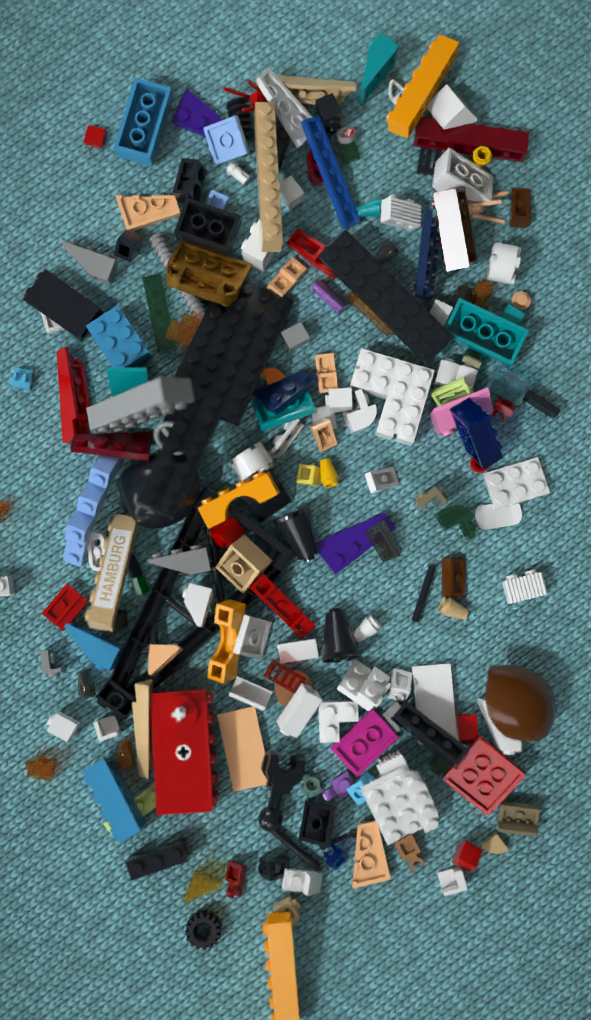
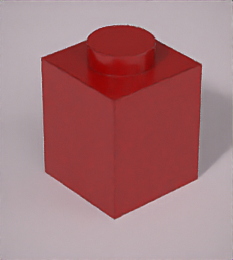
(226, 532)
(467, 727)
(467, 856)

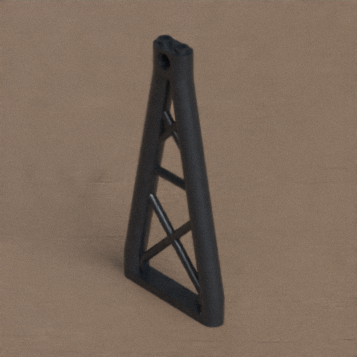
(159, 596)

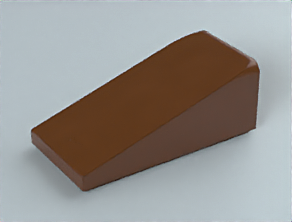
(519, 208)

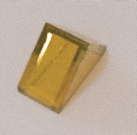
(201, 885)

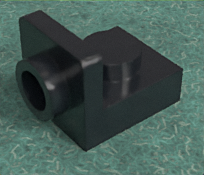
(273, 868)

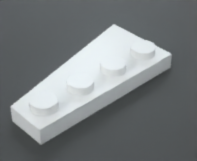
(287, 107)

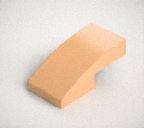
(287, 277)
(326, 372)

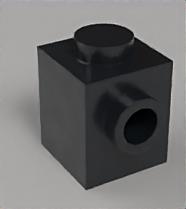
(128, 245)

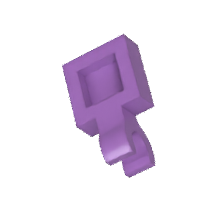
(339, 786)

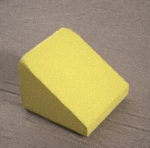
(308, 475)

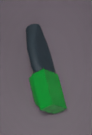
(138, 581)

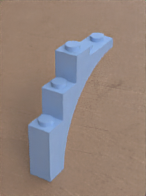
(88, 507)

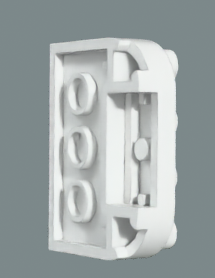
(400, 804)

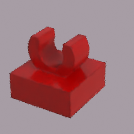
(503, 407)

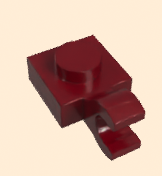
(236, 877)

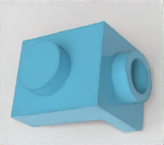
(355, 791)

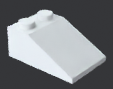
(456, 171)

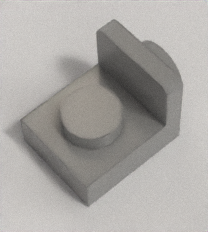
(48, 660)

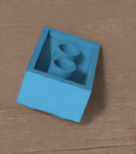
(96, 647)

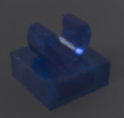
(337, 858)

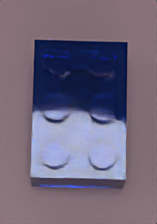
(477, 432)

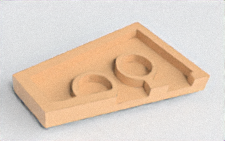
(146, 211)
(370, 858)

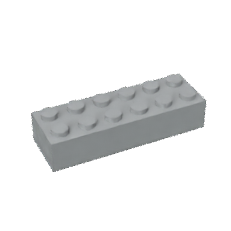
(140, 405)

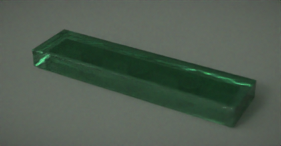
(158, 310)

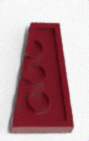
(122, 445)

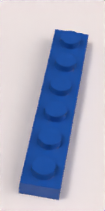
(330, 172)

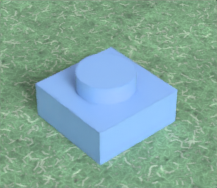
(217, 200)

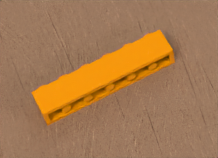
(422, 86)
(282, 966)

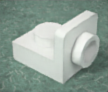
(400, 685)

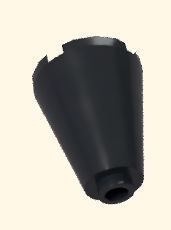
(298, 533)
(338, 638)

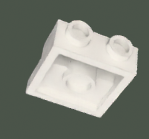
(364, 685)

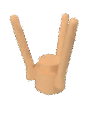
(477, 207)

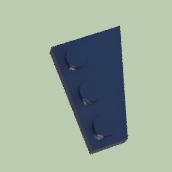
(285, 391)

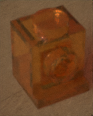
(41, 767)

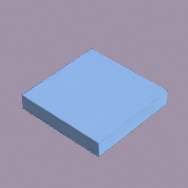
(226, 140)

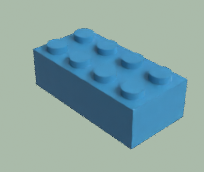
(143, 122)
(115, 799)

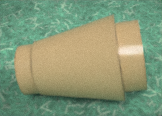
(451, 608)

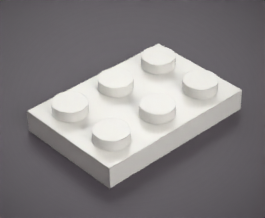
(516, 483)

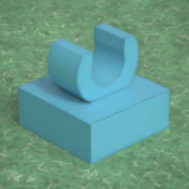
(22, 378)

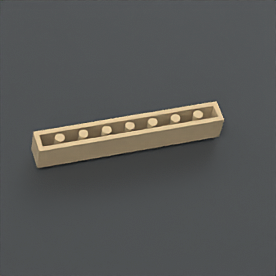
(268, 177)

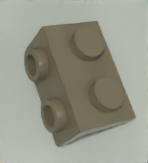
(425, 497)
(518, 818)

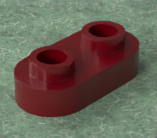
(312, 169)

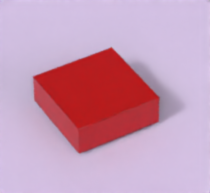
(95, 136)

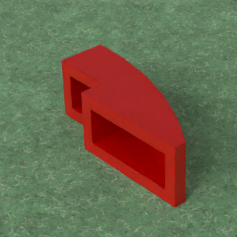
(309, 249)

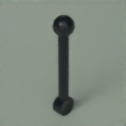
(353, 833)

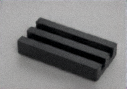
(425, 171)
(541, 404)

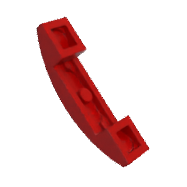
(282, 606)

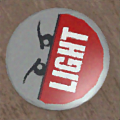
(346, 135)

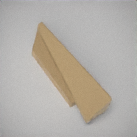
(309, 89)
(143, 727)

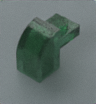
(457, 515)

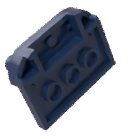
(427, 256)

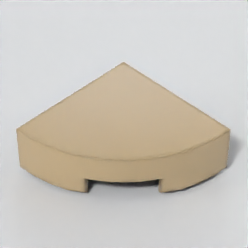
(494, 845)

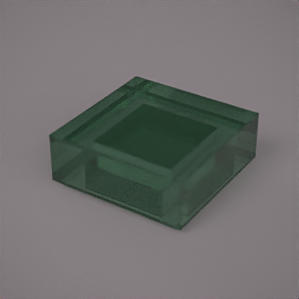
(348, 152)

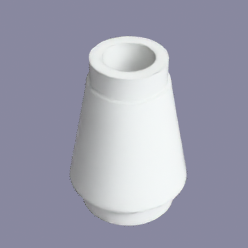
(366, 629)

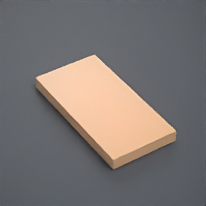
(243, 747)

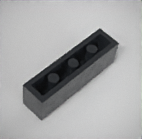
(431, 735)

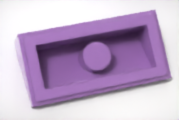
(329, 296)

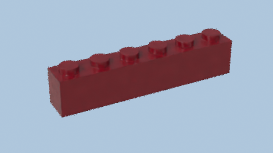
(464, 139)

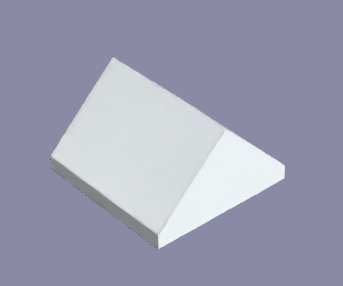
(450, 109)

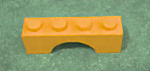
(260, 488)
(224, 662)

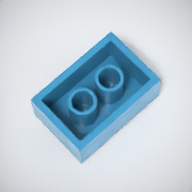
(118, 339)

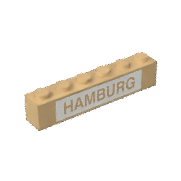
(112, 573)

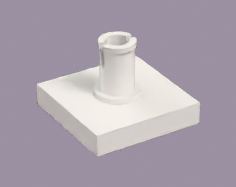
(252, 637)

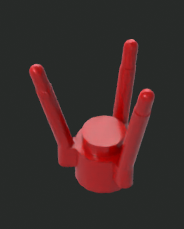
(254, 97)

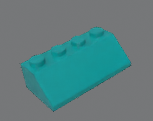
(486, 332)

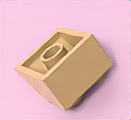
(243, 563)

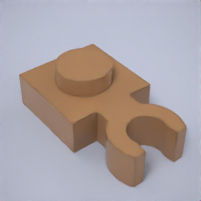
(408, 849)

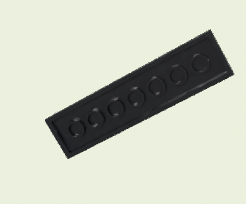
(386, 297)

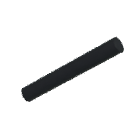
(423, 594)
(296, 849)

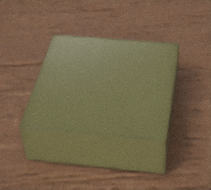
(472, 358)

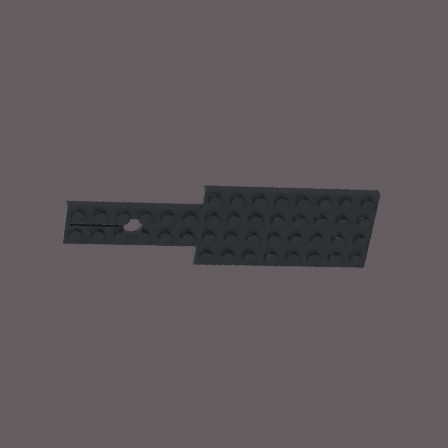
(224, 372)

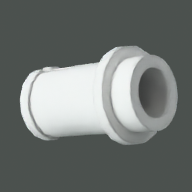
(239, 174)

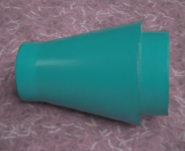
(370, 208)

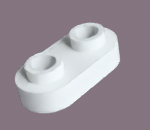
(95, 551)

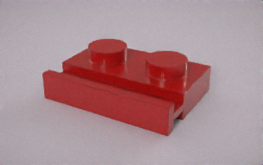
(65, 607)

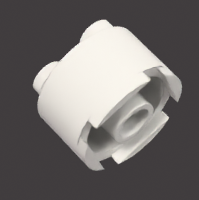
(503, 263)
(251, 462)

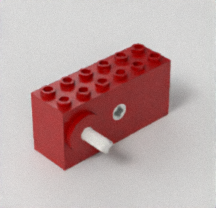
(183, 779)

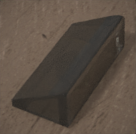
(383, 541)

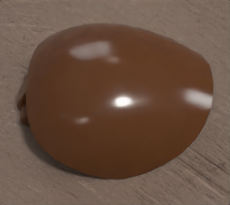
(519, 702)

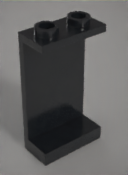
(62, 304)

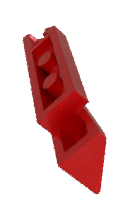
(73, 395)

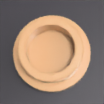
(521, 300)

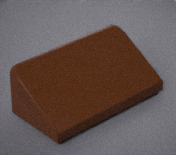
(453, 577)

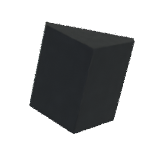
(317, 823)

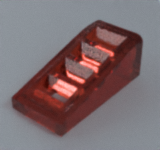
(267, 674)

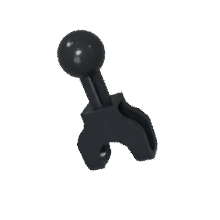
(278, 782)

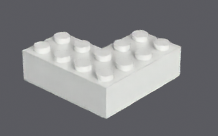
(402, 387)

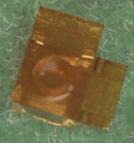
(183, 331)

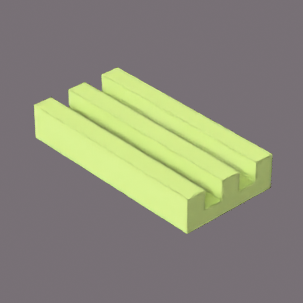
(449, 390)

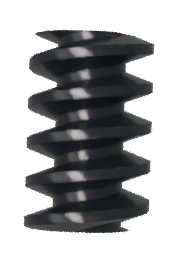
(235, 108)

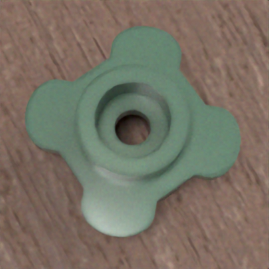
(308, 788)

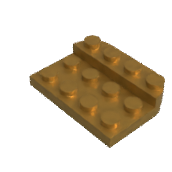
(206, 273)

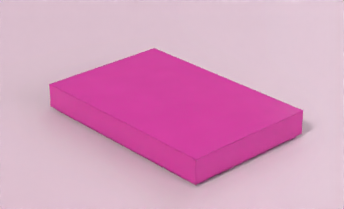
(364, 742)

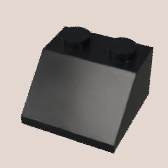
(270, 506)

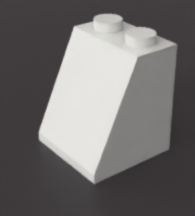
(504, 744)

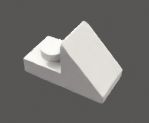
(381, 479)
(302, 881)

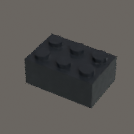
(207, 226)

